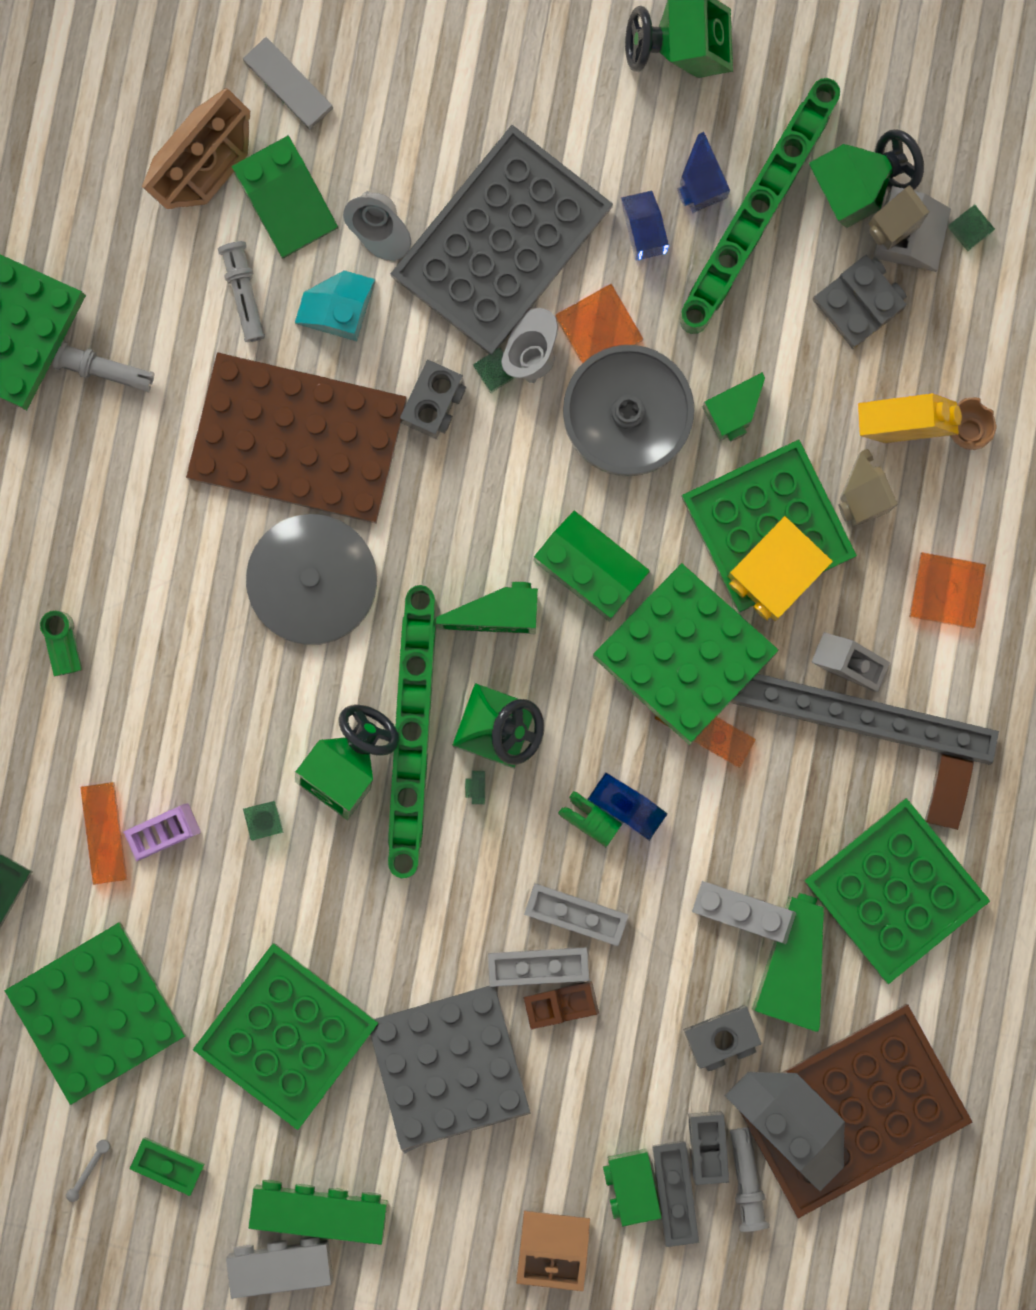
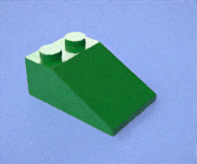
(285, 196)
(502, 611)

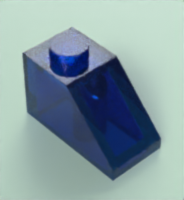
(702, 177)
(645, 225)
(627, 806)

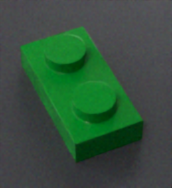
(167, 1166)

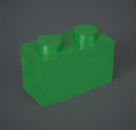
(633, 1188)

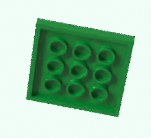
(32, 327)
(749, 502)
(685, 653)
(896, 891)
(95, 1013)
(285, 1036)

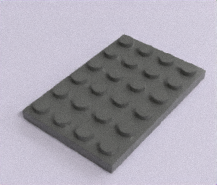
(501, 240)

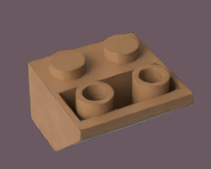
(553, 1251)

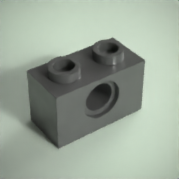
(702, 1037)

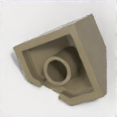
(866, 492)

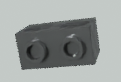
(425, 397)
(708, 1147)

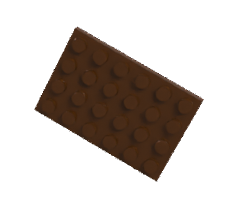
(296, 437)
(888, 1095)

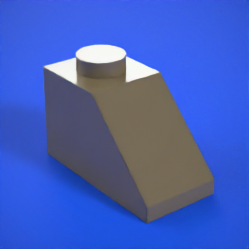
(898, 218)

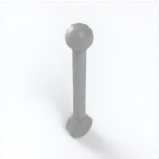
(102, 1147)

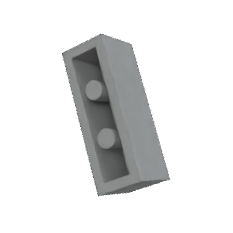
(279, 1267)

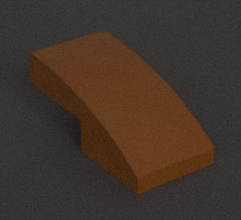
(949, 791)
(561, 1005)

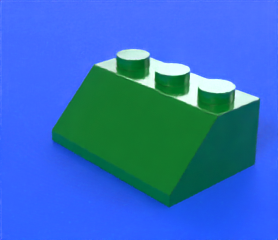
(591, 565)

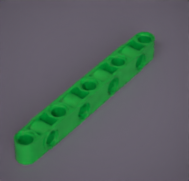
(769, 187)
(412, 707)

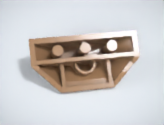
(200, 153)

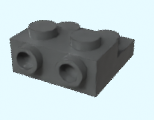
(861, 300)

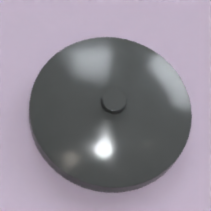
(628, 410)
(311, 579)

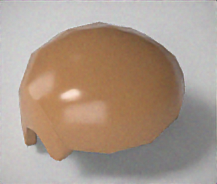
(976, 426)

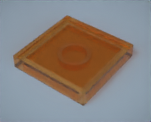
(598, 323)
(947, 590)

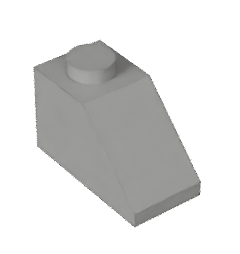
(850, 661)

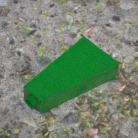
(794, 969)

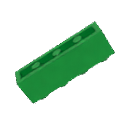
(318, 1213)

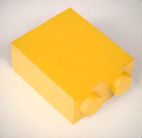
(909, 418)
(778, 569)

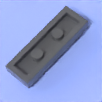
(675, 1194)

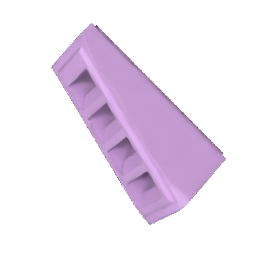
(187, 823)

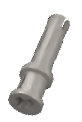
(239, 277)
(89, 364)
(749, 1195)

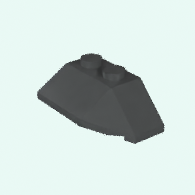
(793, 1121)

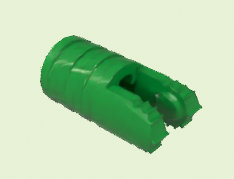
(597, 825)

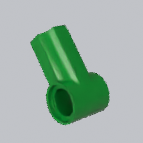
(61, 647)

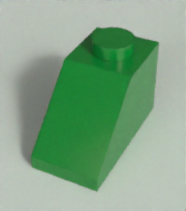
(734, 408)

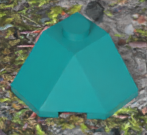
(336, 305)

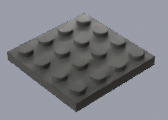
(448, 1067)

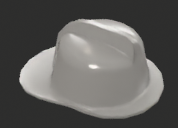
(377, 226)
(531, 345)

